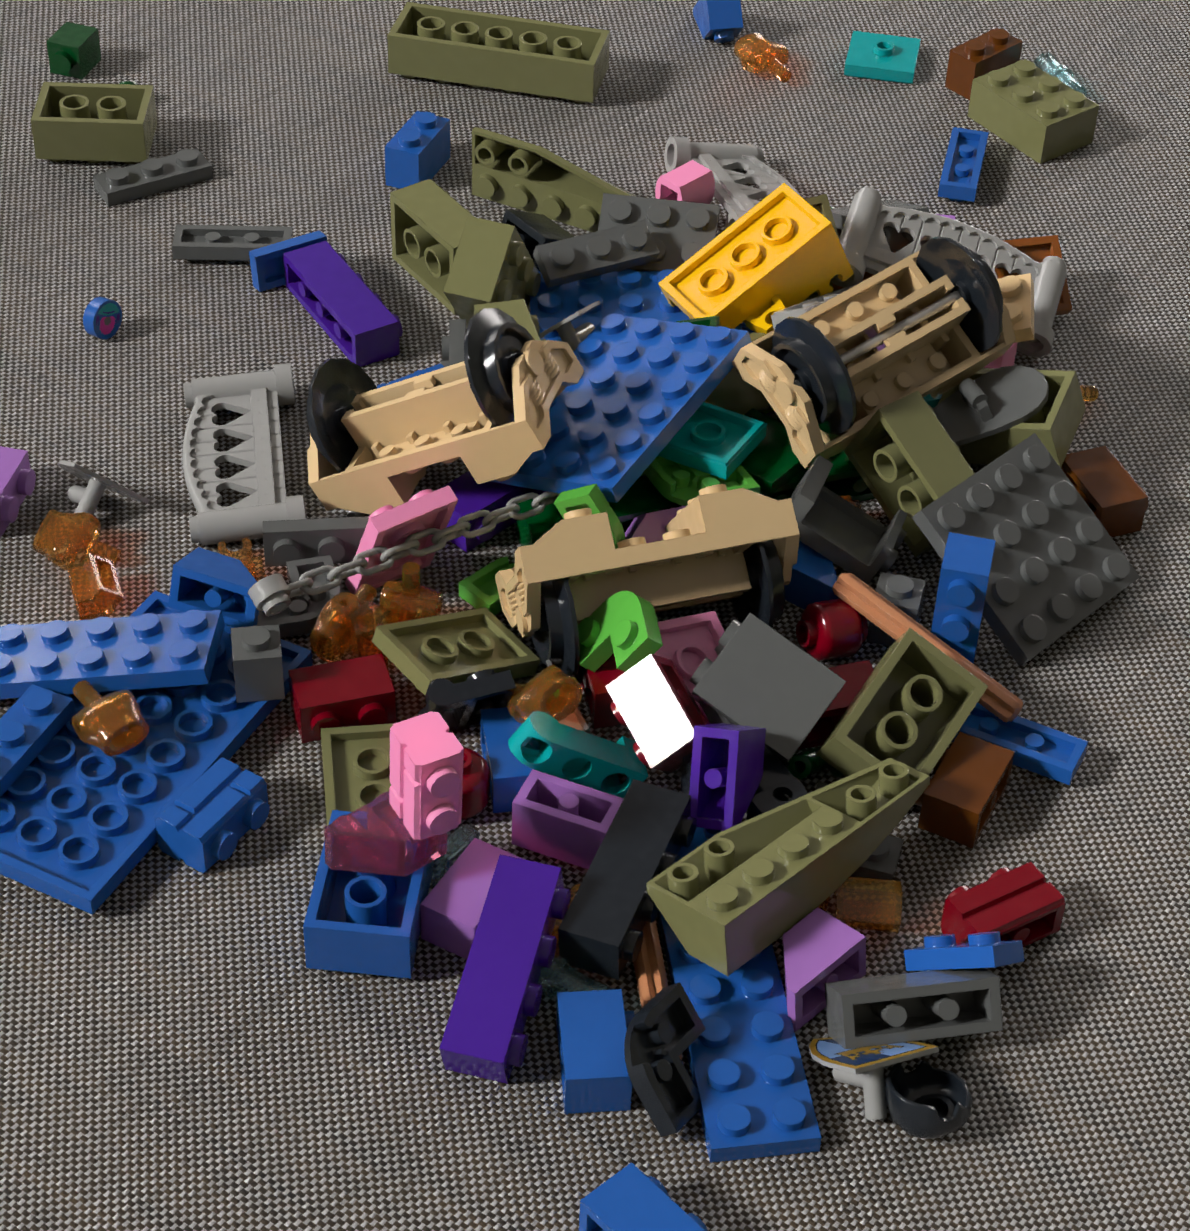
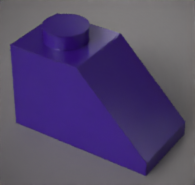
(724, 773)

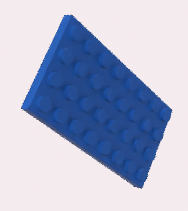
(89, 817)

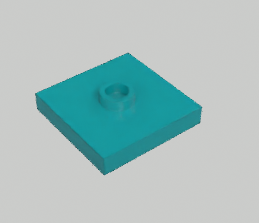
(882, 57)
(715, 440)

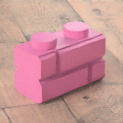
(426, 775)

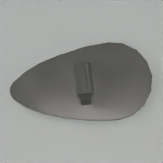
(992, 403)

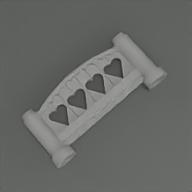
(726, 163)
(869, 252)
(259, 399)

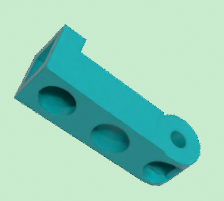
(576, 755)

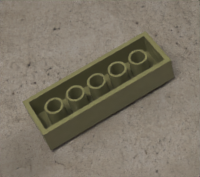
(498, 52)

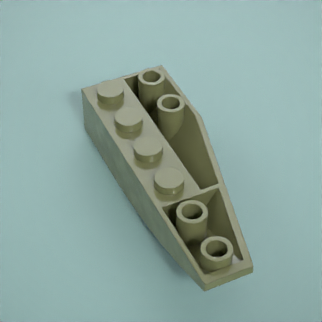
(536, 180)
(779, 866)

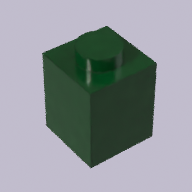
(74, 50)

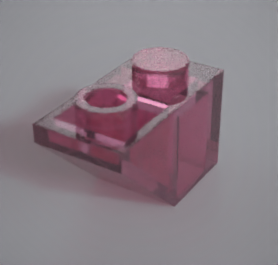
(378, 842)

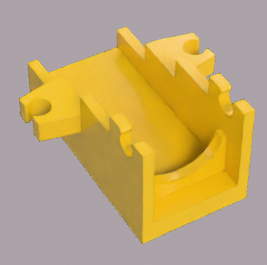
(760, 264)

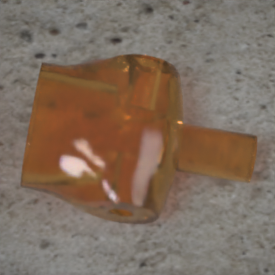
(762, 56)
(70, 537)
(409, 598)
(332, 631)
(547, 692)
(108, 721)

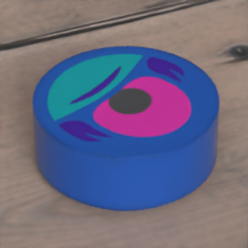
(102, 318)

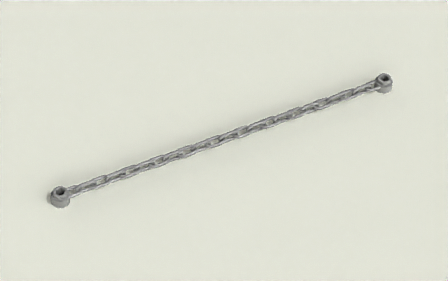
(274, 594)

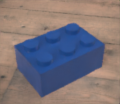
(364, 920)

